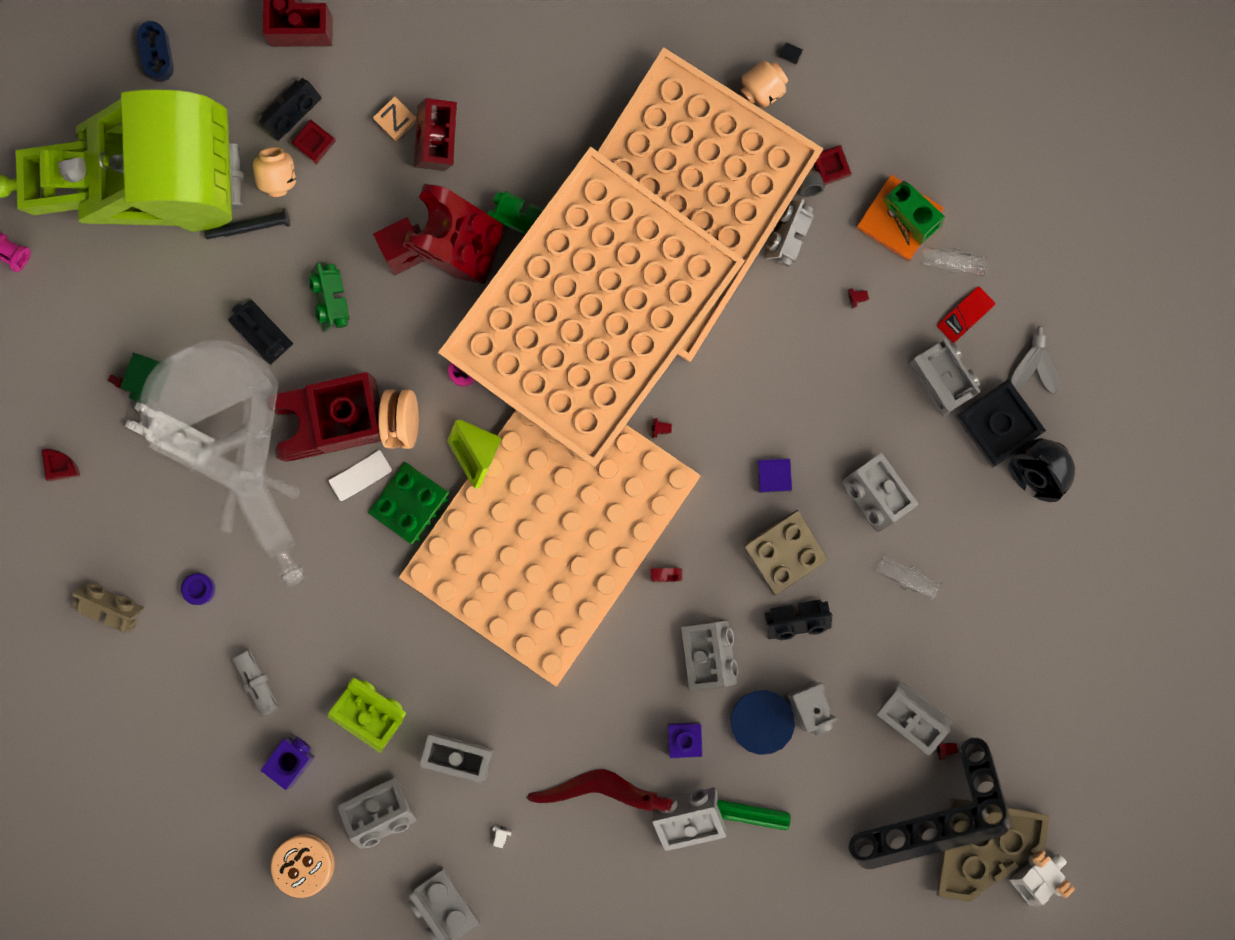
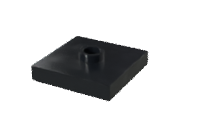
(1000, 423)

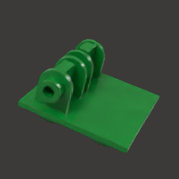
(408, 503)

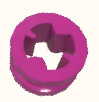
(460, 381)

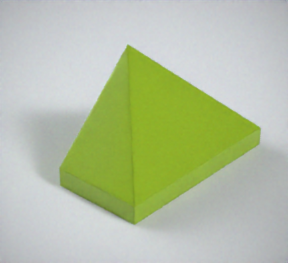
(473, 449)

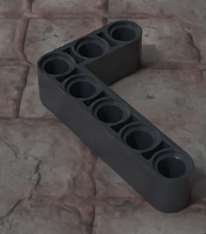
(942, 821)

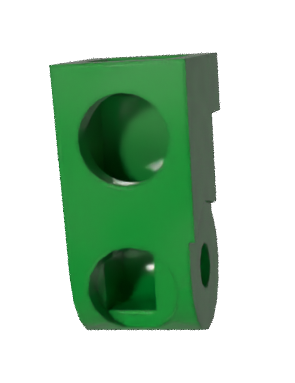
(914, 211)

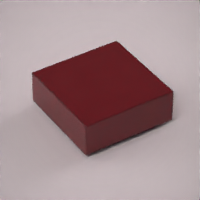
(313, 141)
(832, 165)

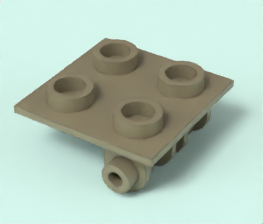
(785, 552)

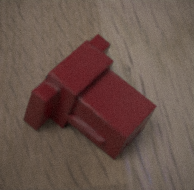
(857, 297)
(116, 381)
(660, 428)
(946, 749)

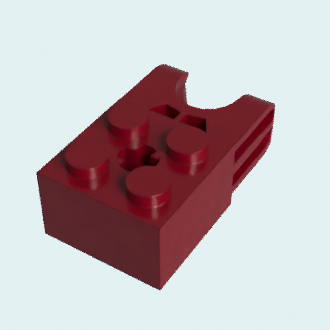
(456, 236)
(321, 419)

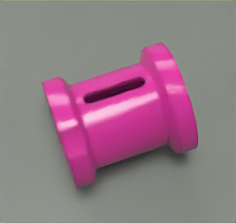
(13, 254)

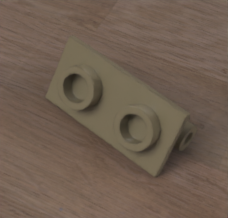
(94, 600)

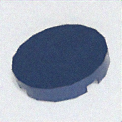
(762, 722)

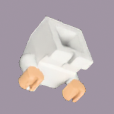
(1042, 879)

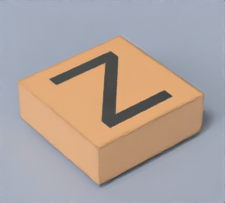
(395, 119)

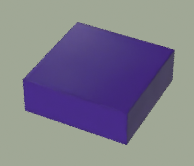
(774, 475)

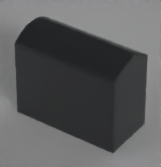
(791, 53)

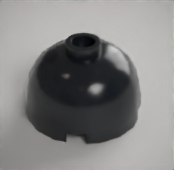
(1044, 468)

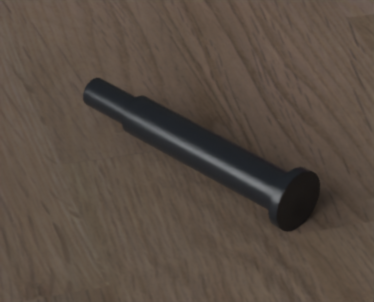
(250, 225)

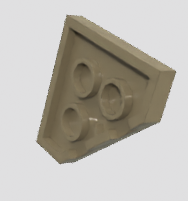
(976, 866)

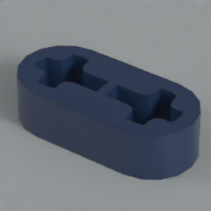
(148, 52)

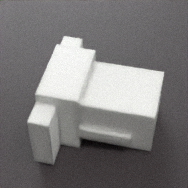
(500, 836)

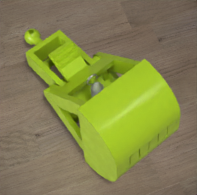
(162, 161)

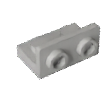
(879, 493)
(709, 655)
(376, 814)
(690, 821)
(442, 908)

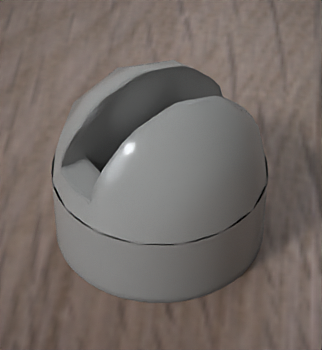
(73, 169)

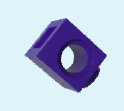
(685, 740)
(278, 772)

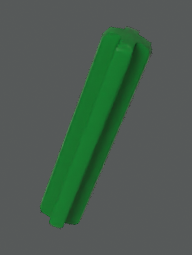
(754, 815)

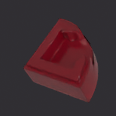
(58, 465)
(666, 575)

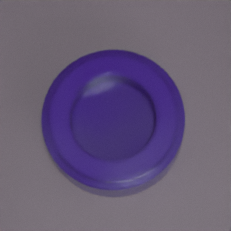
(198, 589)

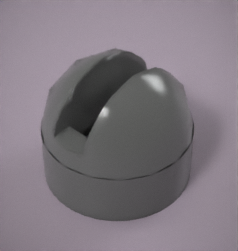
(812, 184)

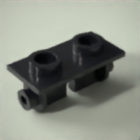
(298, 102)
(259, 331)
(813, 619)

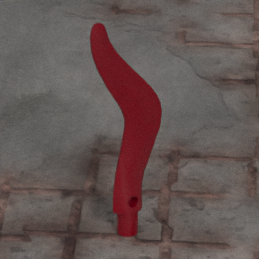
(605, 783)

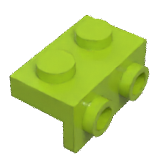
(367, 714)

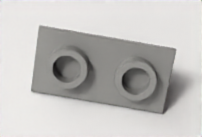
(782, 242)

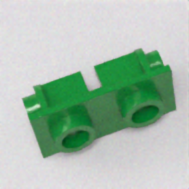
(510, 213)
(324, 285)

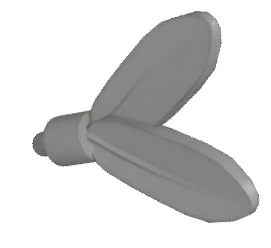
(1038, 360)

